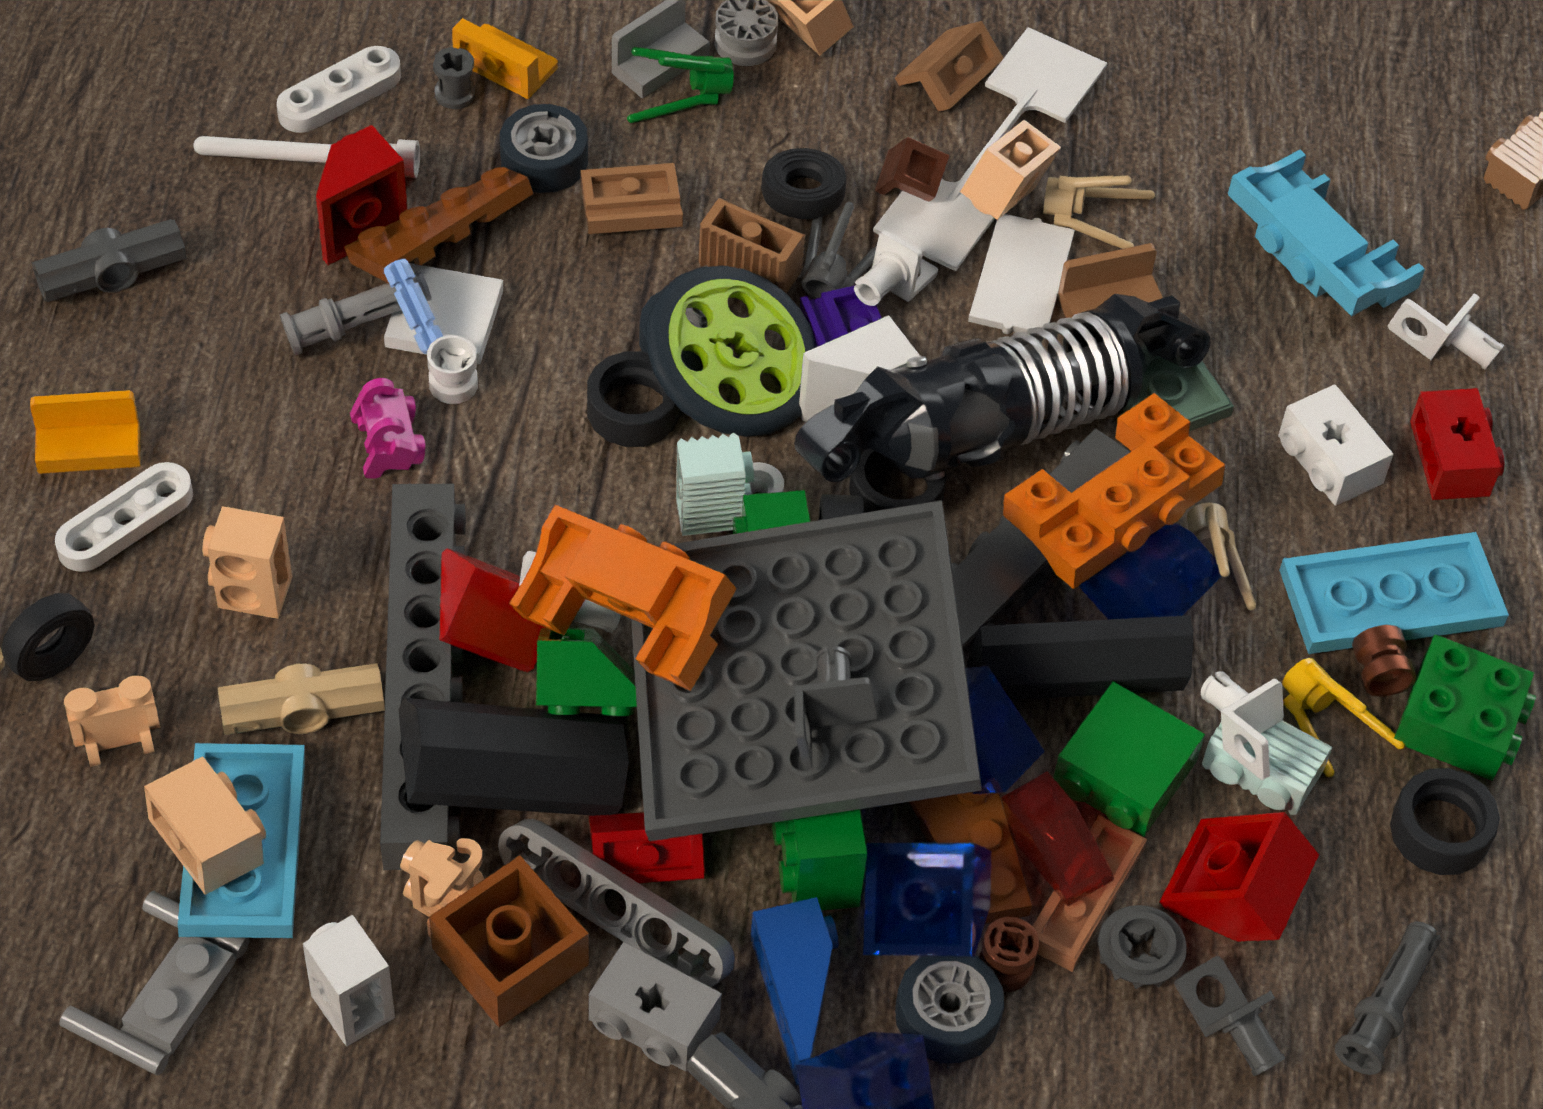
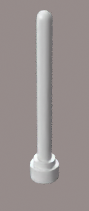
(294, 151)

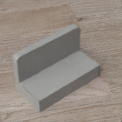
(657, 29)

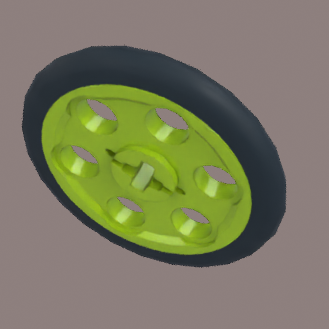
(698, 391)

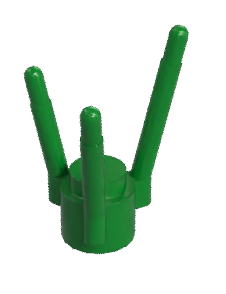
(707, 74)

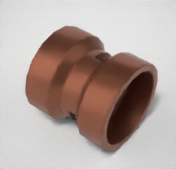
(1385, 666)
(1014, 964)

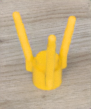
(1314, 689)

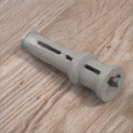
(333, 318)

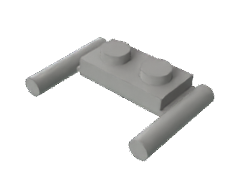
(169, 999)

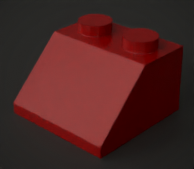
(358, 190)
(1242, 875)

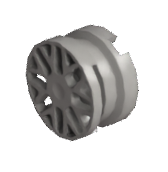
(745, 32)

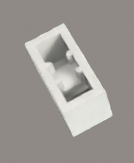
(1335, 445)
(349, 979)

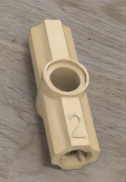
(301, 698)

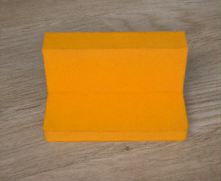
(504, 57)
(86, 431)

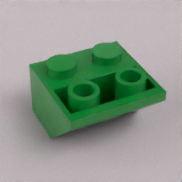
(582, 672)

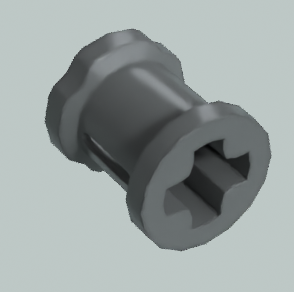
(453, 71)

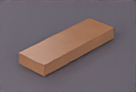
(1068, 930)

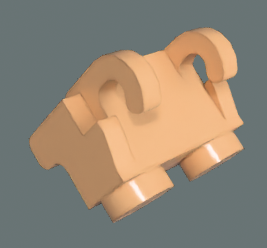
(112, 717)
(436, 876)

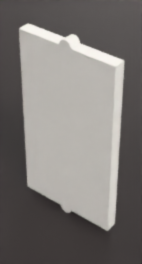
(1021, 274)

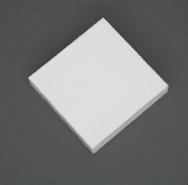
(461, 307)

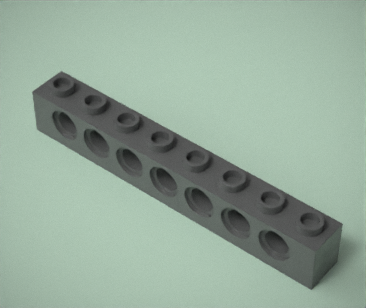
(417, 515)

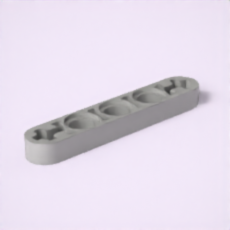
(640, 902)

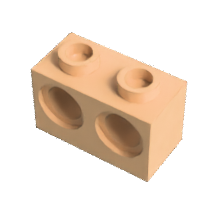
(248, 561)

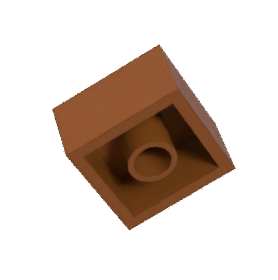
(509, 940)

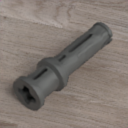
(1380, 1015)

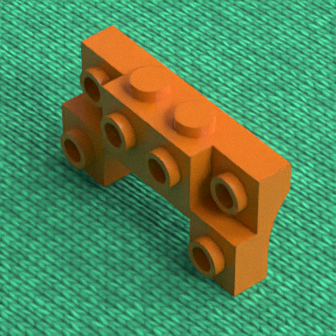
(1124, 502)
(633, 578)

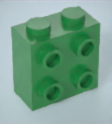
(1466, 708)
(1128, 759)

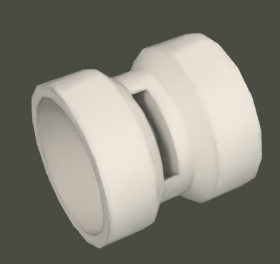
(452, 369)

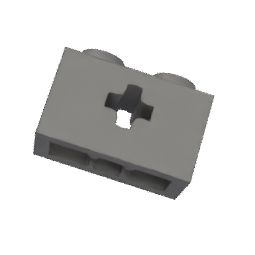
(653, 1007)

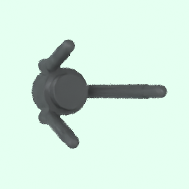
(828, 269)

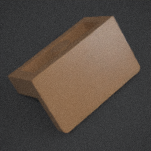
(953, 64)
(1095, 278)

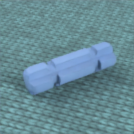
(412, 303)

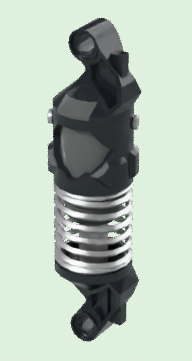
(1001, 391)

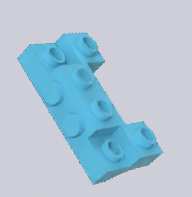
(1315, 240)

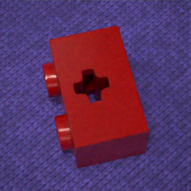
(1456, 444)

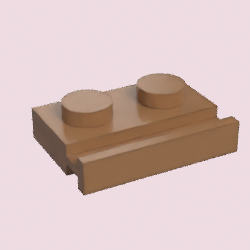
(631, 198)

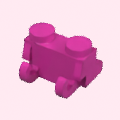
(387, 419)

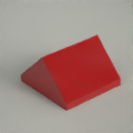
(478, 612)

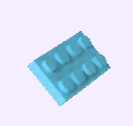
(1413, 585)
(262, 900)

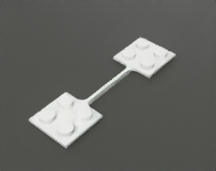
(1037, 76)

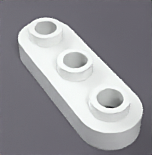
(338, 89)
(134, 501)

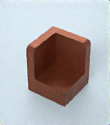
(912, 169)

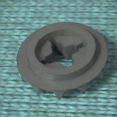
(1136, 925)

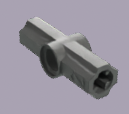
(109, 260)
(737, 1079)

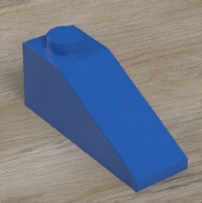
(794, 960)

